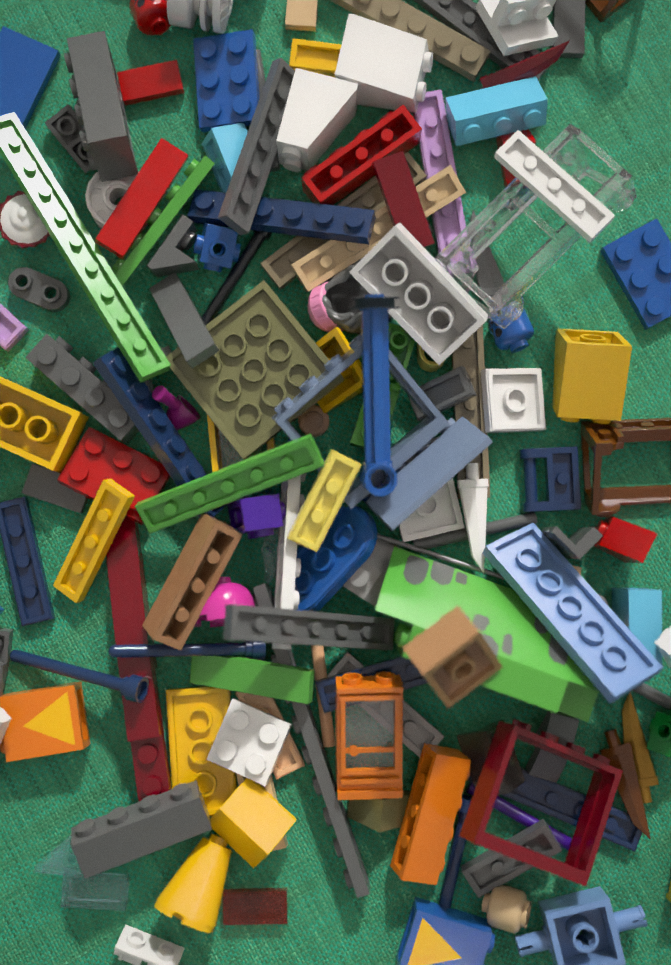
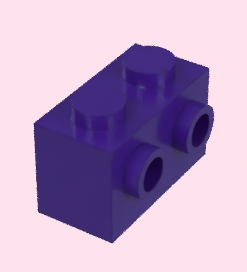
(257, 515)

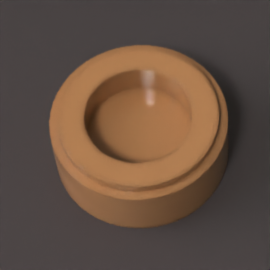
(314, 421)

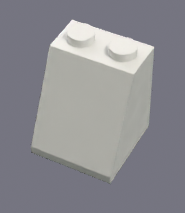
(384, 64)
(313, 117)

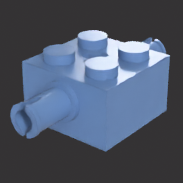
(585, 911)

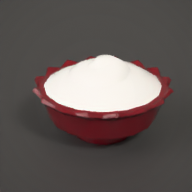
(20, 222)

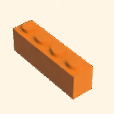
(430, 814)

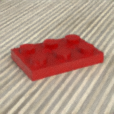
(105, 458)

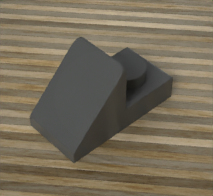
(170, 254)

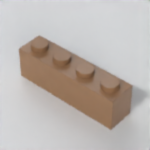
(191, 581)

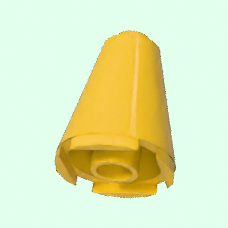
(198, 885)

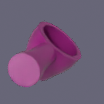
(180, 410)

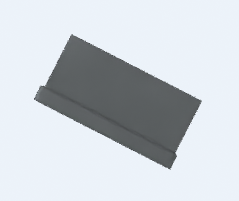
(577, 544)

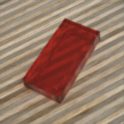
(255, 906)

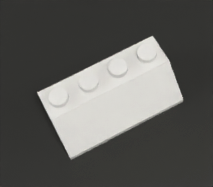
(430, 300)

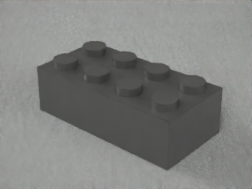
(100, 107)

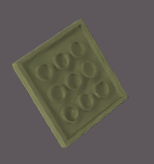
(258, 365)

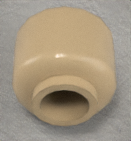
(507, 908)

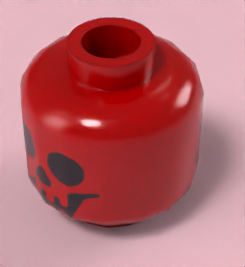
(150, 16)

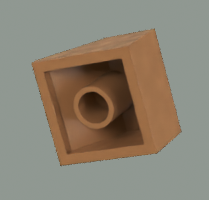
(453, 656)

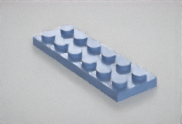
(572, 612)

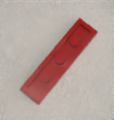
(141, 198)

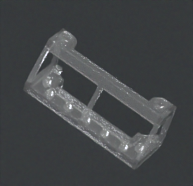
(460, 254)

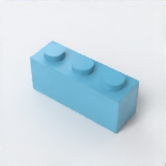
(496, 111)

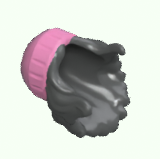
(331, 306)

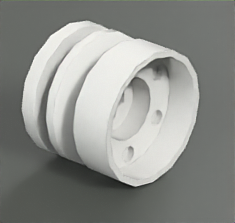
(211, 12)

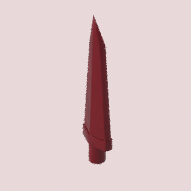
(524, 69)

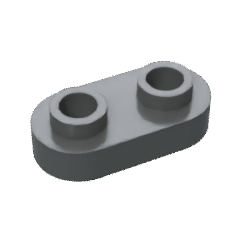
(38, 288)

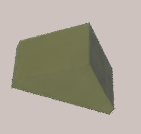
(379, 813)

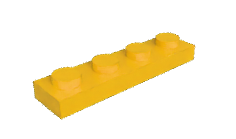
(93, 540)

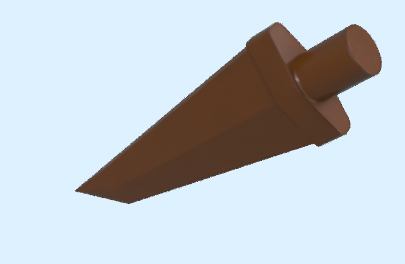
(629, 789)

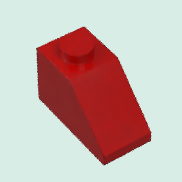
(624, 540)

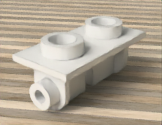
(140, 946)

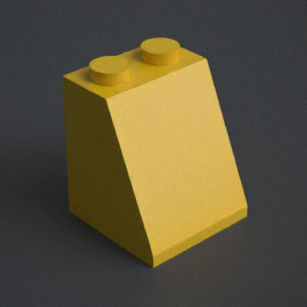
(590, 375)

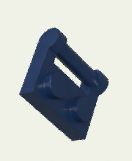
(560, 478)

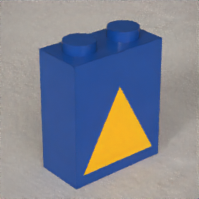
(444, 936)

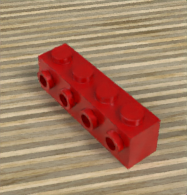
(351, 165)

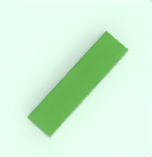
(254, 677)

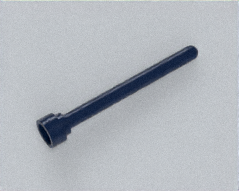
(248, 649)
(132, 687)
(455, 857)

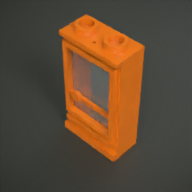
(369, 736)

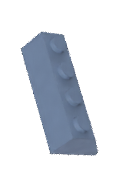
(429, 471)

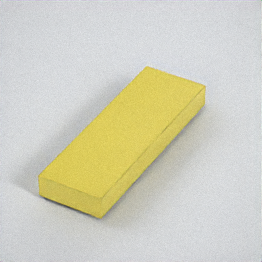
(324, 500)

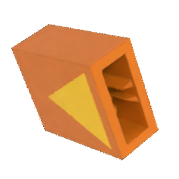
(45, 722)

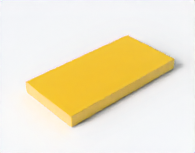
(193, 724)

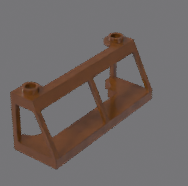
(610, 437)

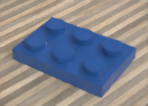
(226, 79)
(643, 271)

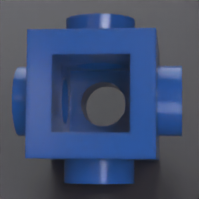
(204, 247)

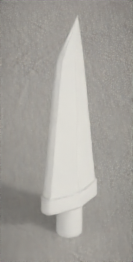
(474, 504)

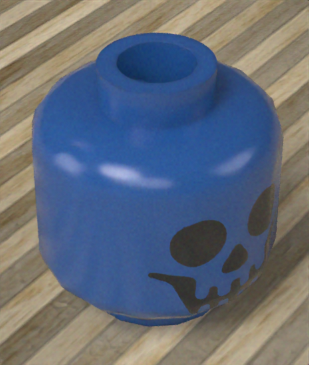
(514, 335)

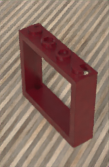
(593, 813)

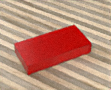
(150, 82)

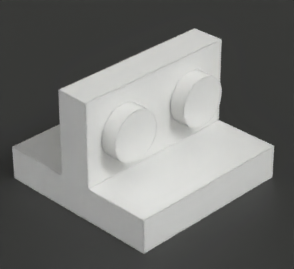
(518, 24)

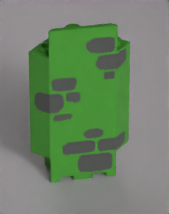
(531, 658)

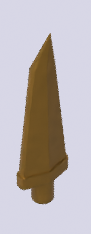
(633, 733)

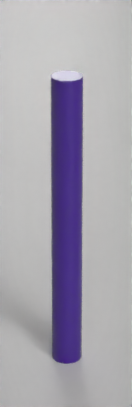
(523, 817)

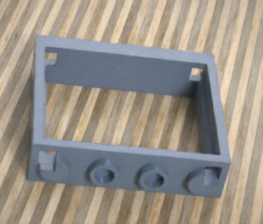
(403, 449)

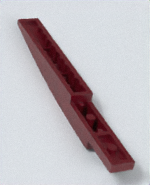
(129, 612)

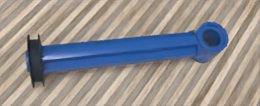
(376, 391)

